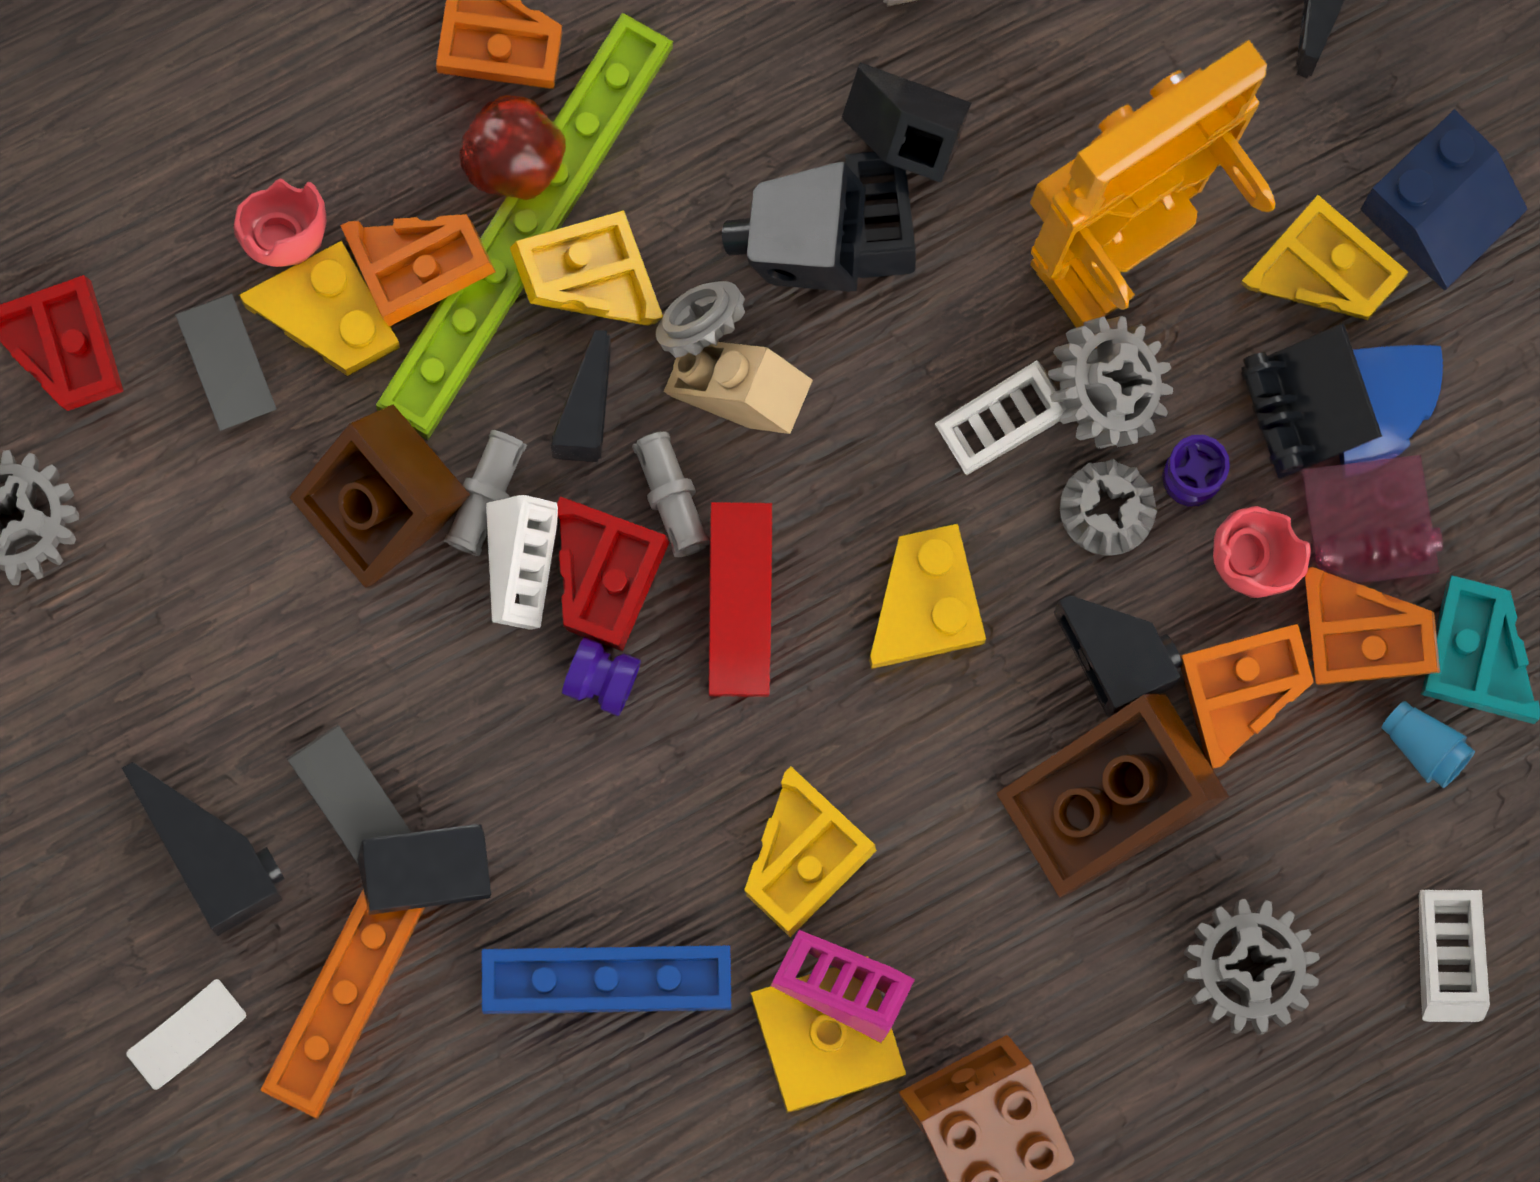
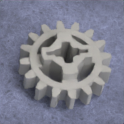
(1110, 382)
(35, 525)
(1248, 939)

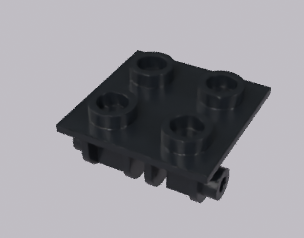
(1310, 401)

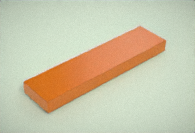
(339, 1007)

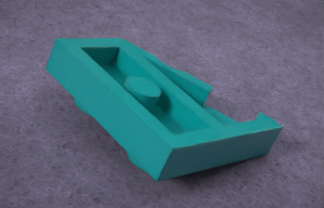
(1481, 653)

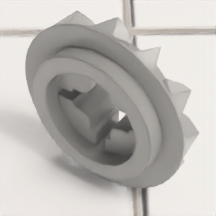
(700, 318)
(1099, 532)

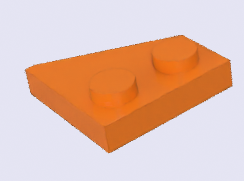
(1243, 686)

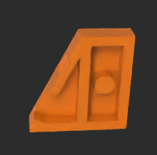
(499, 42)
(417, 261)
(1366, 632)

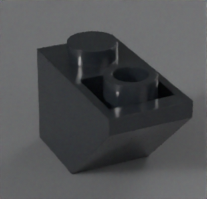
(905, 121)

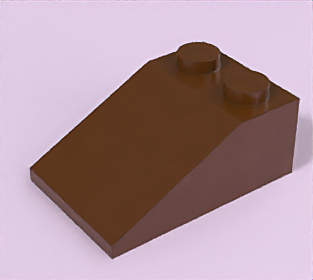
(1112, 793)

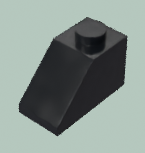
(1118, 652)

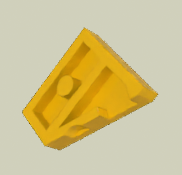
(588, 271)
(326, 309)

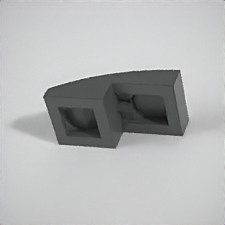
(225, 361)
(346, 790)

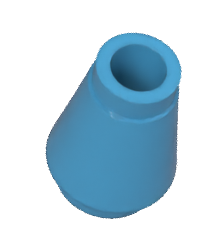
(1428, 744)

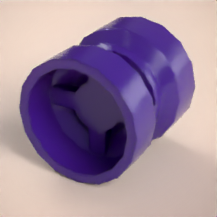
(1200, 460)
(596, 674)

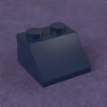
(1446, 200)

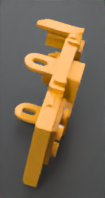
(1136, 180)

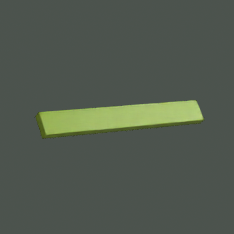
(471, 316)

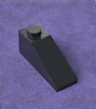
(213, 858)

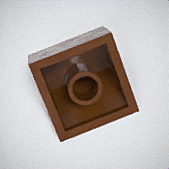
(378, 494)

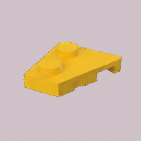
(1327, 265)
(927, 600)
(804, 855)

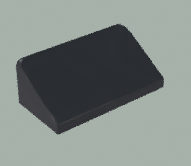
(424, 869)

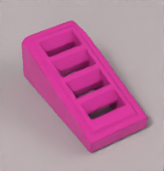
(871, 972)

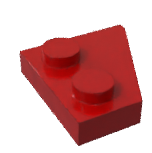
(62, 342)
(605, 572)

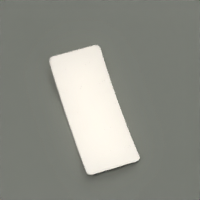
(186, 1034)

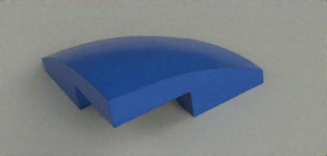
(1402, 391)

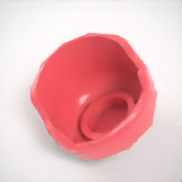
(281, 224)
(1259, 552)

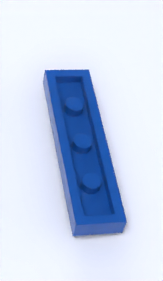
(606, 979)

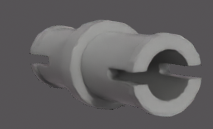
(486, 486)
(671, 494)

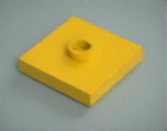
(818, 1055)

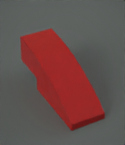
(740, 599)

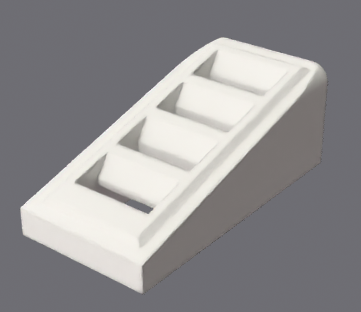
(1011, 387)
(520, 557)
(1453, 1006)

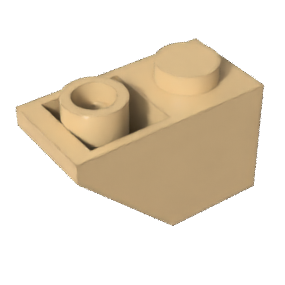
(741, 385)

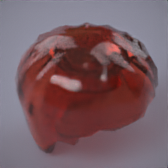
(512, 148)

